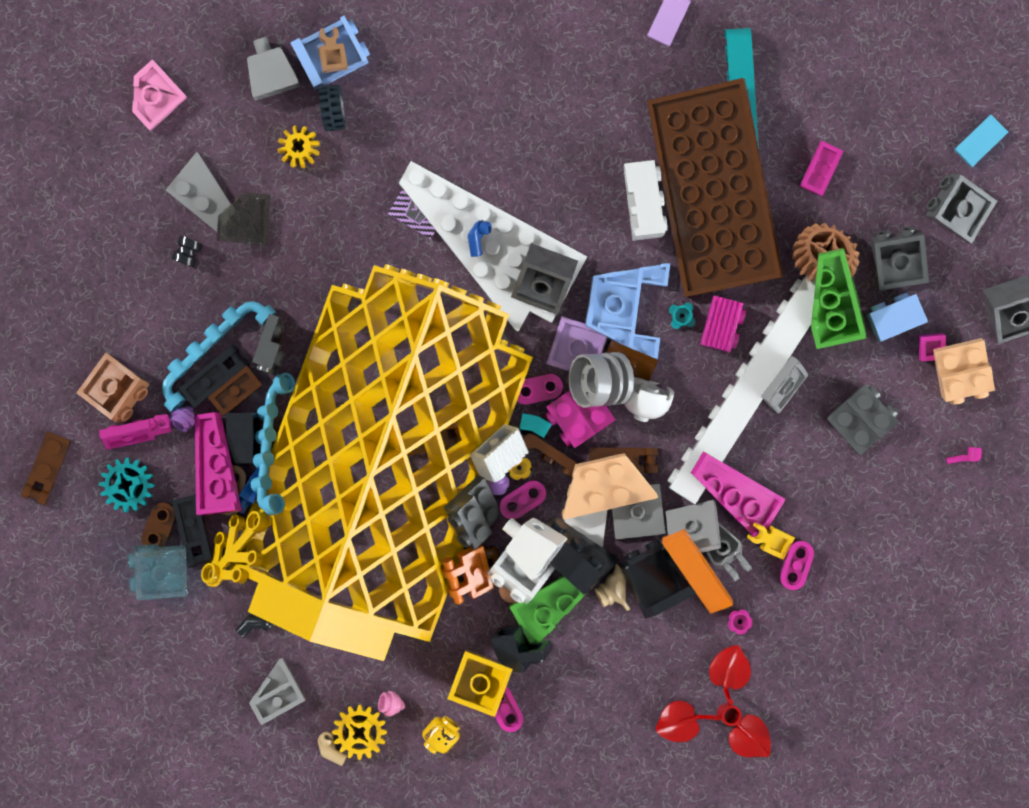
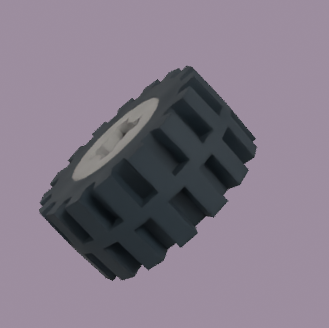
(332, 107)

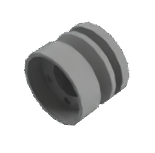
(601, 379)

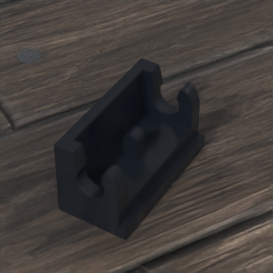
(241, 436)

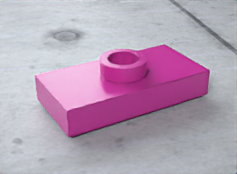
(821, 168)

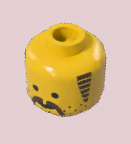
(441, 735)

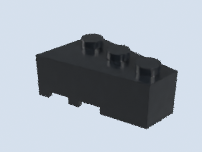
(580, 558)

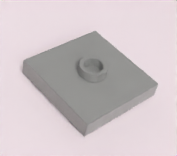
(785, 385)
(639, 518)
(700, 523)

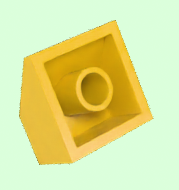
(480, 683)

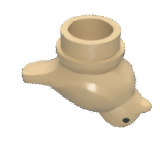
(613, 589)

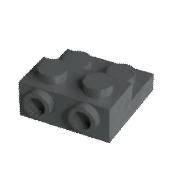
(960, 207)
(900, 258)
(268, 353)
(863, 419)
(473, 513)

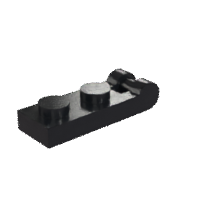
(212, 376)
(192, 531)

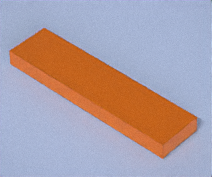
(697, 571)

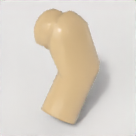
(328, 749)

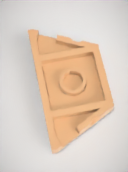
(605, 486)

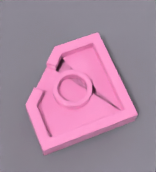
(154, 95)

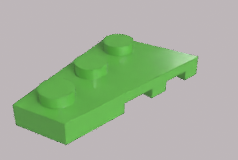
(546, 608)

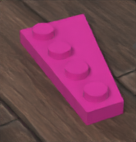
(214, 471)

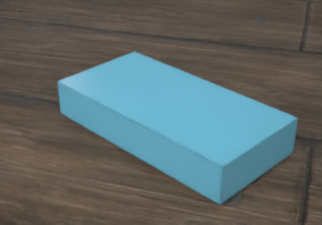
(981, 141)

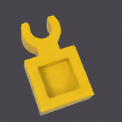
(774, 541)

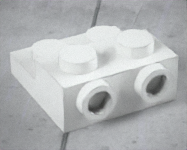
(510, 575)

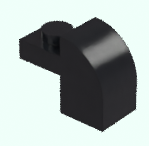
(515, 652)

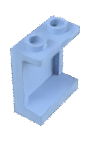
(309, 56)

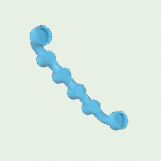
(198, 351)
(273, 503)

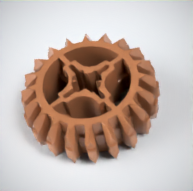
(819, 240)

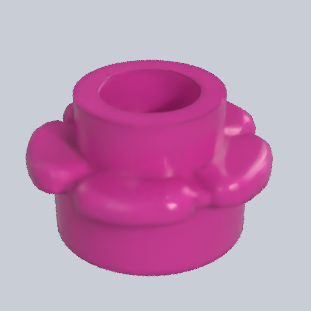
(744, 626)

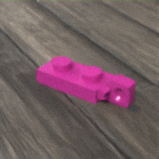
(135, 432)

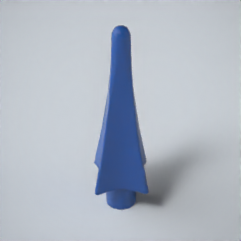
(247, 495)

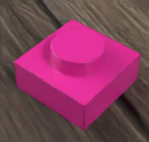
(928, 342)

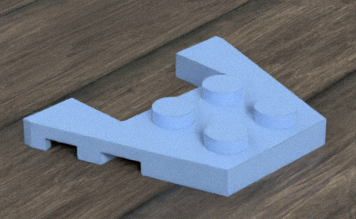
(615, 305)

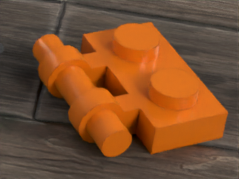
(475, 571)

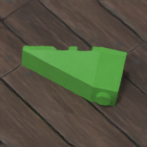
(836, 305)

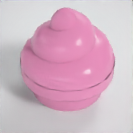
(390, 703)

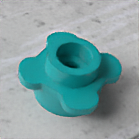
(685, 309)

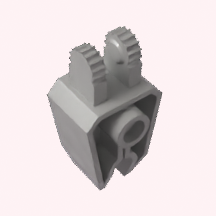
(730, 550)

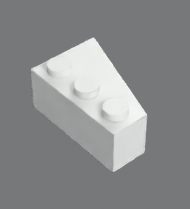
(645, 200)

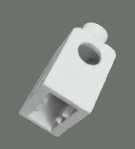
(533, 545)

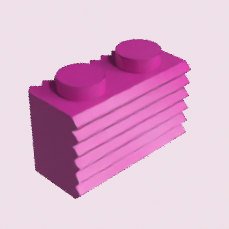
(722, 324)

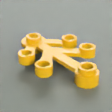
(215, 572)

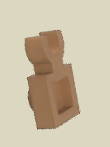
(332, 55)

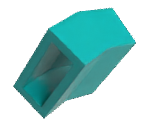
(534, 424)

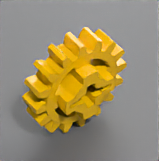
(350, 723)

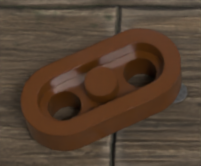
(160, 527)

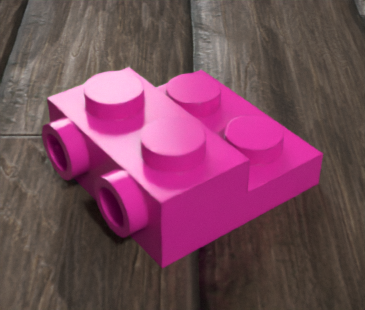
(575, 421)

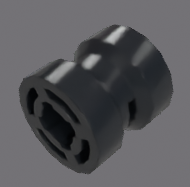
(187, 251)

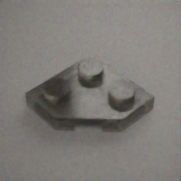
(245, 220)

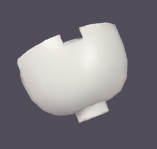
(648, 400)

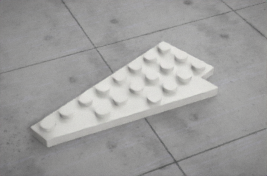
(453, 215)

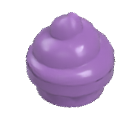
(183, 418)
(499, 487)

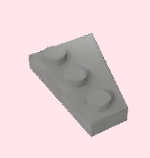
(199, 191)

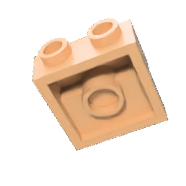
(963, 371)

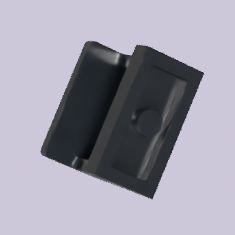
(654, 579)

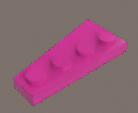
(737, 493)

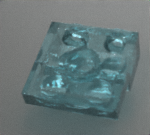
(158, 572)

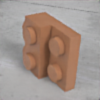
(113, 389)

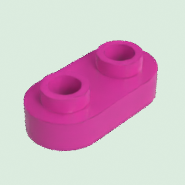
(538, 389)
(522, 499)
(797, 565)
(509, 706)

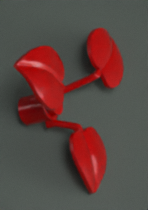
(749, 736)

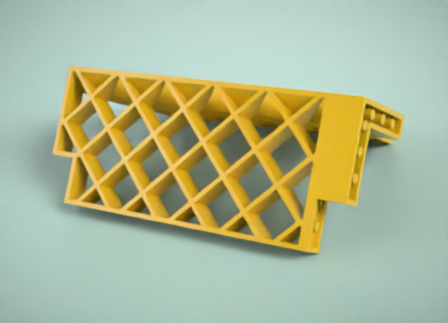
(380, 445)

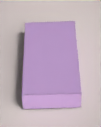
(668, 21)

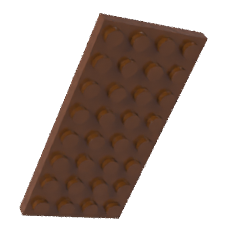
(714, 188)

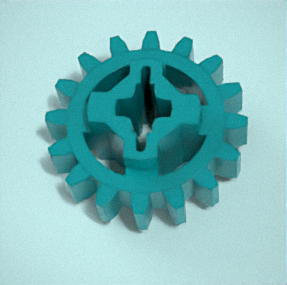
(122, 473)

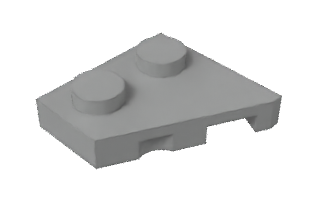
(276, 694)

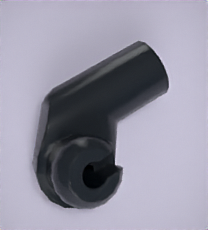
(251, 622)

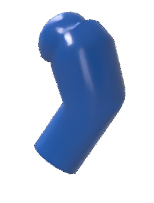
(475, 235)

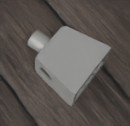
(269, 71)

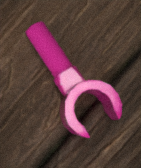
(974, 455)

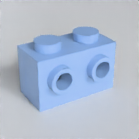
(897, 317)

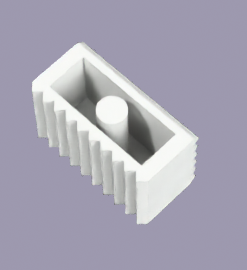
(499, 453)

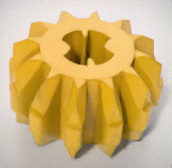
(289, 147)

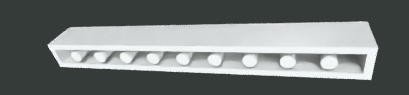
(745, 395)

